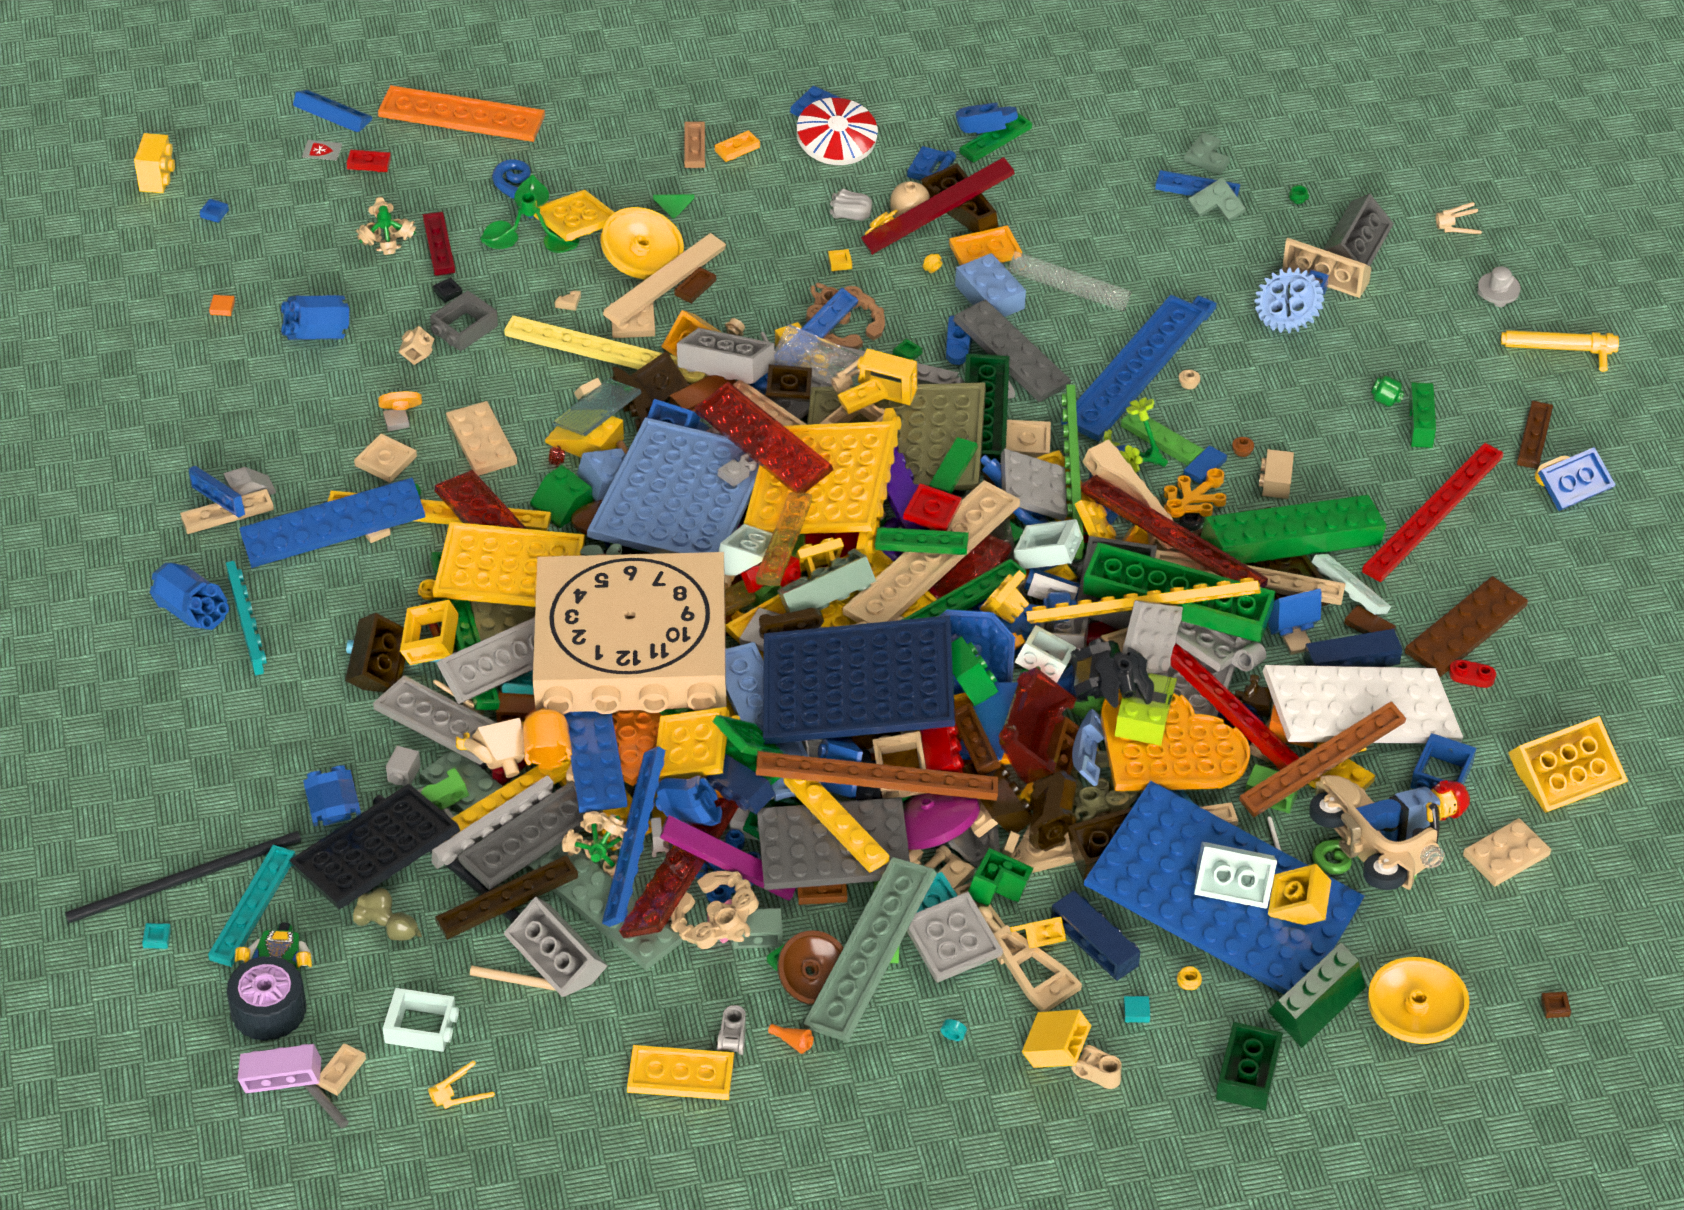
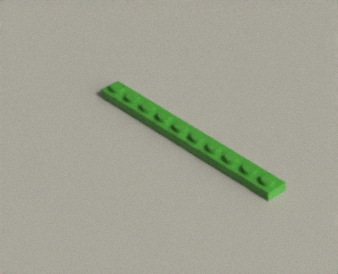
(1071, 462)

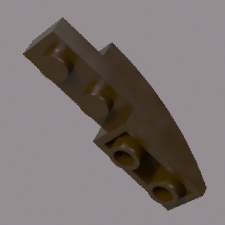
(639, 406)

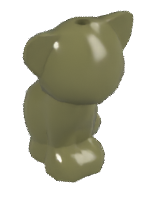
(378, 908)

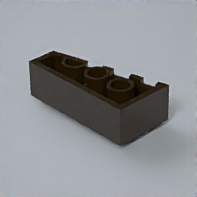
(975, 213)

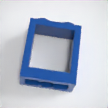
(1439, 748)

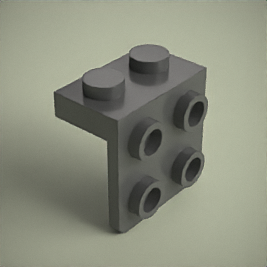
(974, 848)

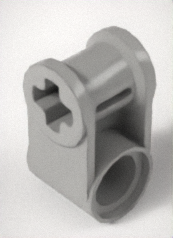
(732, 1034)

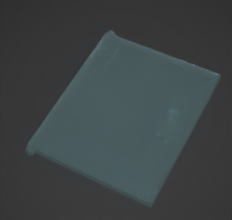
(596, 407)

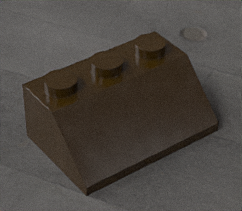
(376, 654)
(1010, 809)
(1091, 838)

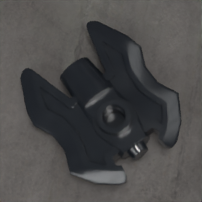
(1125, 674)

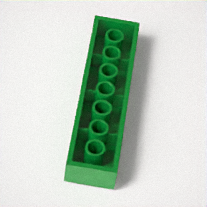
(1296, 529)
(1123, 572)

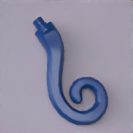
(505, 166)
(993, 470)

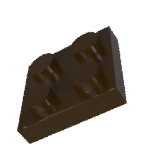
(661, 378)

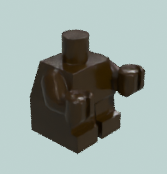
(1256, 696)

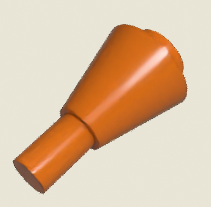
(797, 1038)

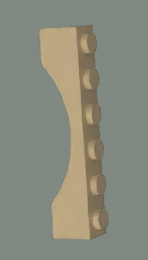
(1111, 466)

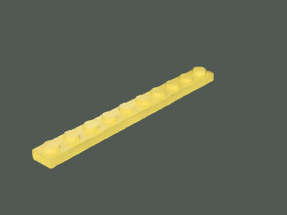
(587, 345)

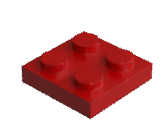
(932, 508)

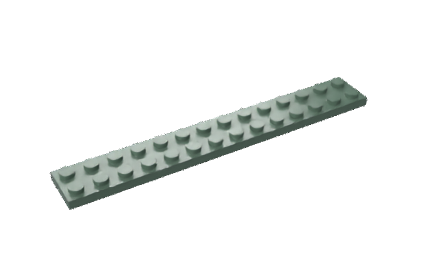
(585, 894)

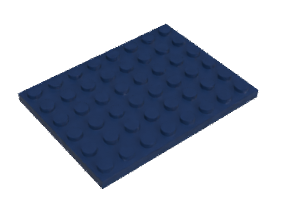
(858, 680)

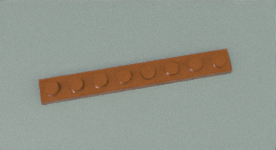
(1322, 759)

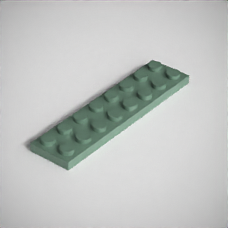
(869, 949)

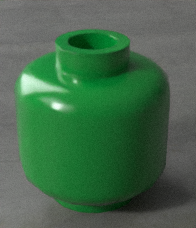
(1387, 391)

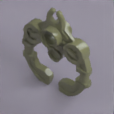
(1098, 799)

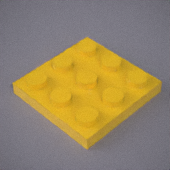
(575, 215)
(692, 744)

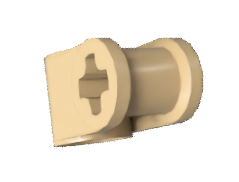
(1098, 1067)

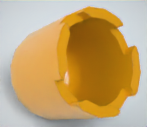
(546, 739)

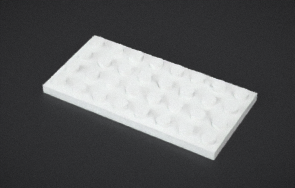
(1326, 700)

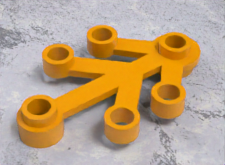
(1178, 507)

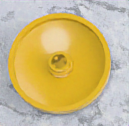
(640, 241)
(1418, 1000)

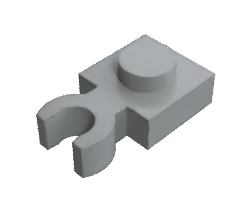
(736, 472)

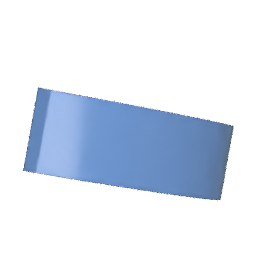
(1085, 747)

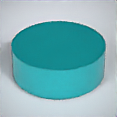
(953, 1030)

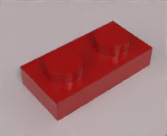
(369, 160)

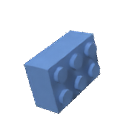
(991, 281)

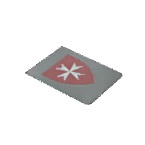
(322, 150)

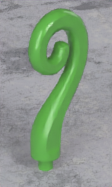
(1331, 845)

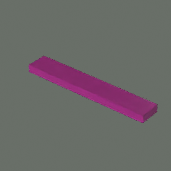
(717, 853)

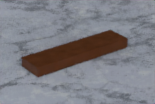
(1535, 434)
(975, 739)

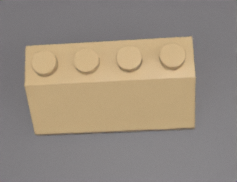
(1344, 273)

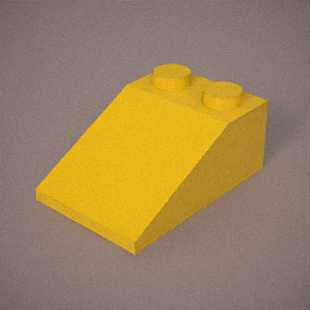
(600, 439)

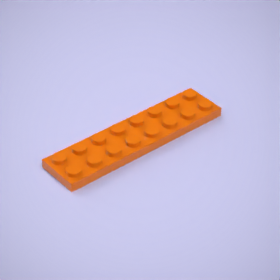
(461, 113)

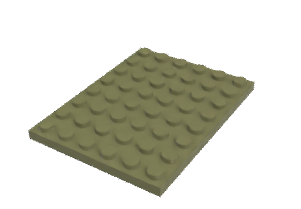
(927, 425)

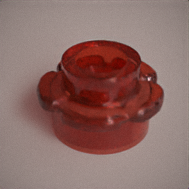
(556, 456)

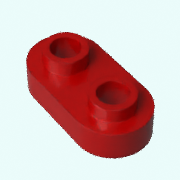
(1472, 673)

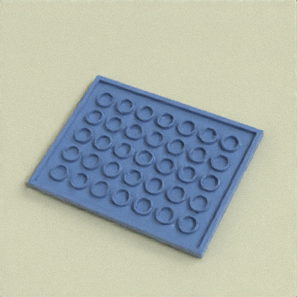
(671, 492)

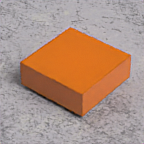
(222, 305)

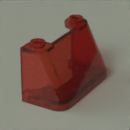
(1031, 722)

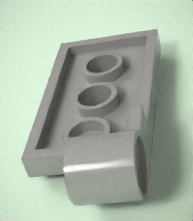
(1219, 648)

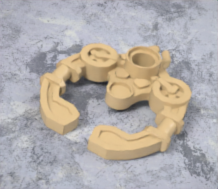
(724, 919)

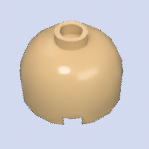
(907, 196)

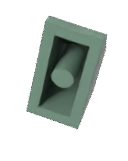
(764, 930)

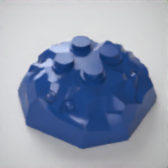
(990, 639)

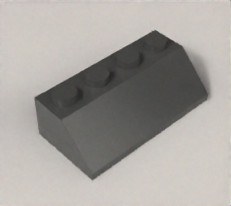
(1360, 231)

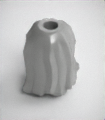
(850, 205)

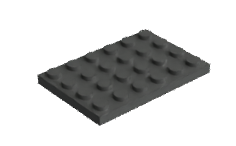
(806, 854)

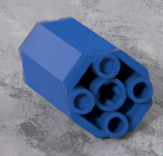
(314, 317)
(189, 596)
(331, 796)
(689, 801)

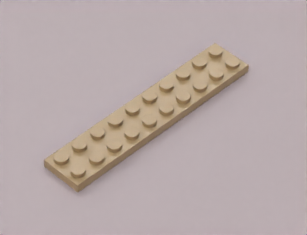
(917, 572)

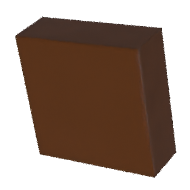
(1555, 1004)

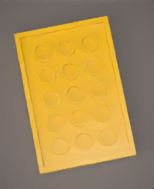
(497, 562)

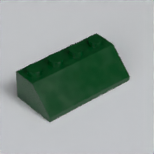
(1319, 995)

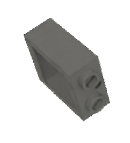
(459, 306)

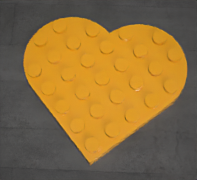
(1194, 751)

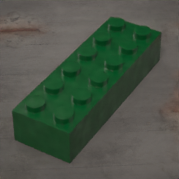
(994, 372)

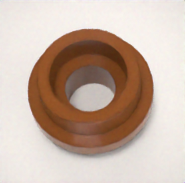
(1243, 446)

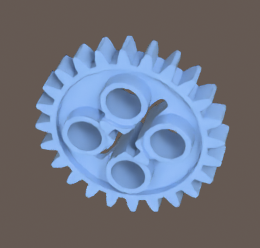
(1269, 301)

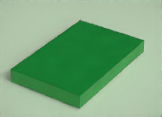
(744, 735)

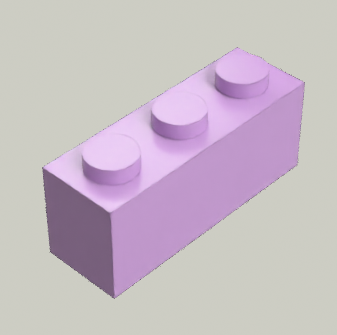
(279, 1068)

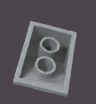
(1072, 631)

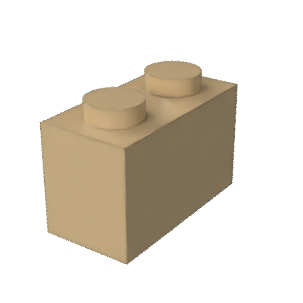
(1277, 475)

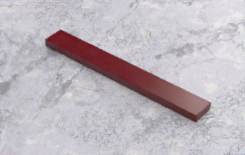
(937, 205)

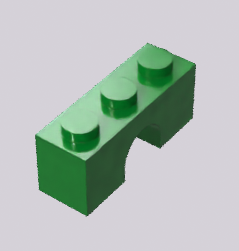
(1423, 415)

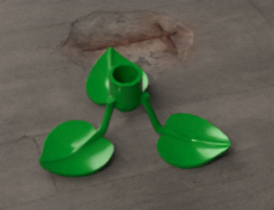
(529, 197)

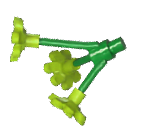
(1133, 455)

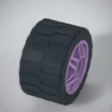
(266, 998)

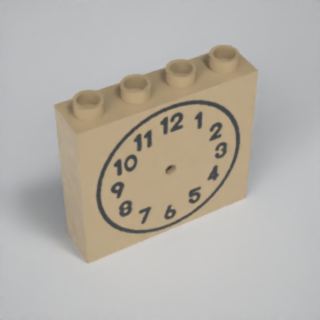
(630, 632)

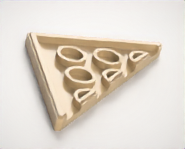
(1040, 859)

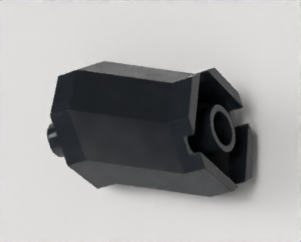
(1085, 678)

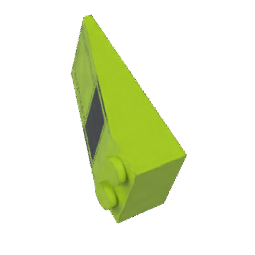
(1146, 721)

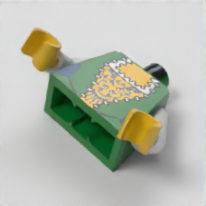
(280, 944)

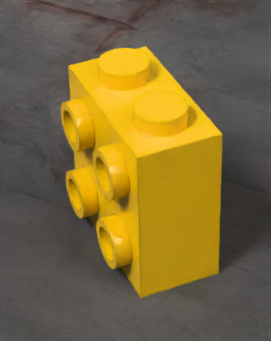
(1056, 1038)

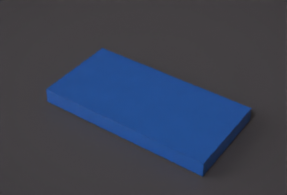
(993, 715)

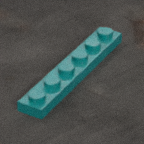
(248, 624)
(251, 905)

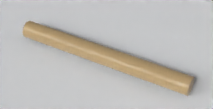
(510, 977)

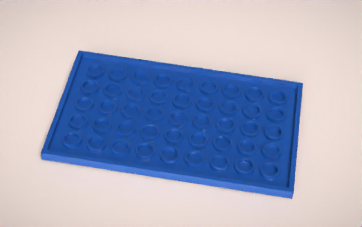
(1153, 874)

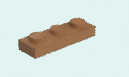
(694, 145)

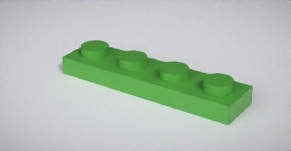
(1165, 439)

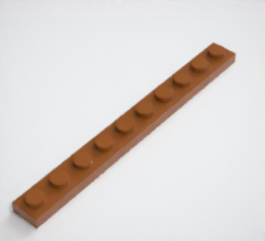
(877, 775)

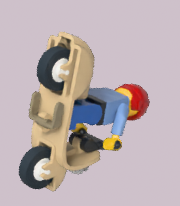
(1390, 835)

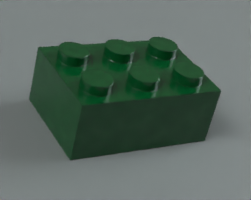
(1249, 1066)

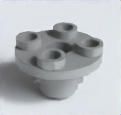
(1499, 287)

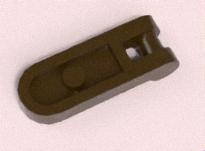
(790, 621)

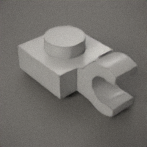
(658, 844)

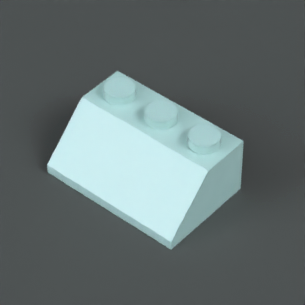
(744, 549)
(1234, 875)

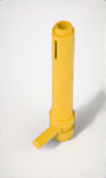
(1591, 342)

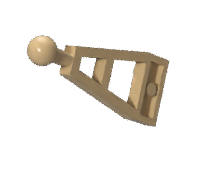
(1051, 991)

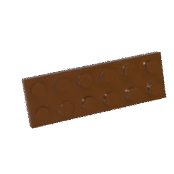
(1466, 625)

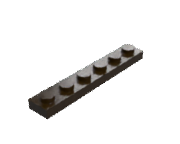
(506, 897)

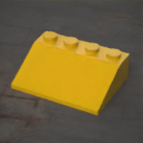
(1568, 764)

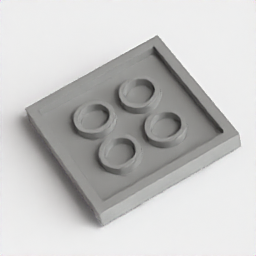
(1035, 483)
(1153, 633)
(953, 937)

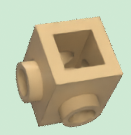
(416, 345)

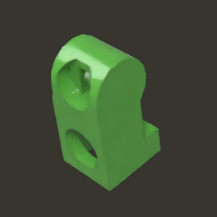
(446, 791)

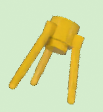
(442, 1091)

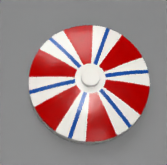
(837, 131)

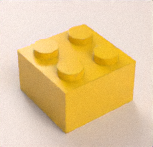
(154, 163)

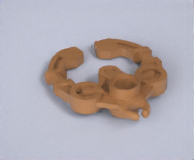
(873, 330)

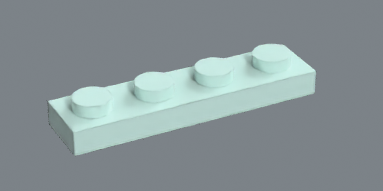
(1357, 590)

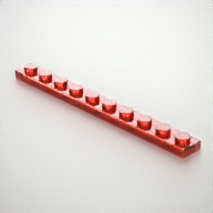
(1168, 531)

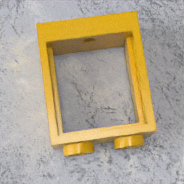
(891, 366)
(433, 648)

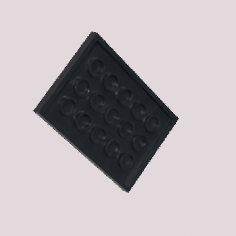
(374, 846)

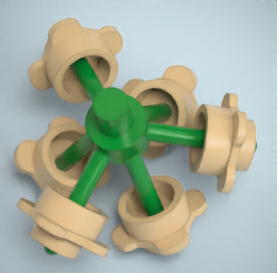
(397, 228)
(597, 848)

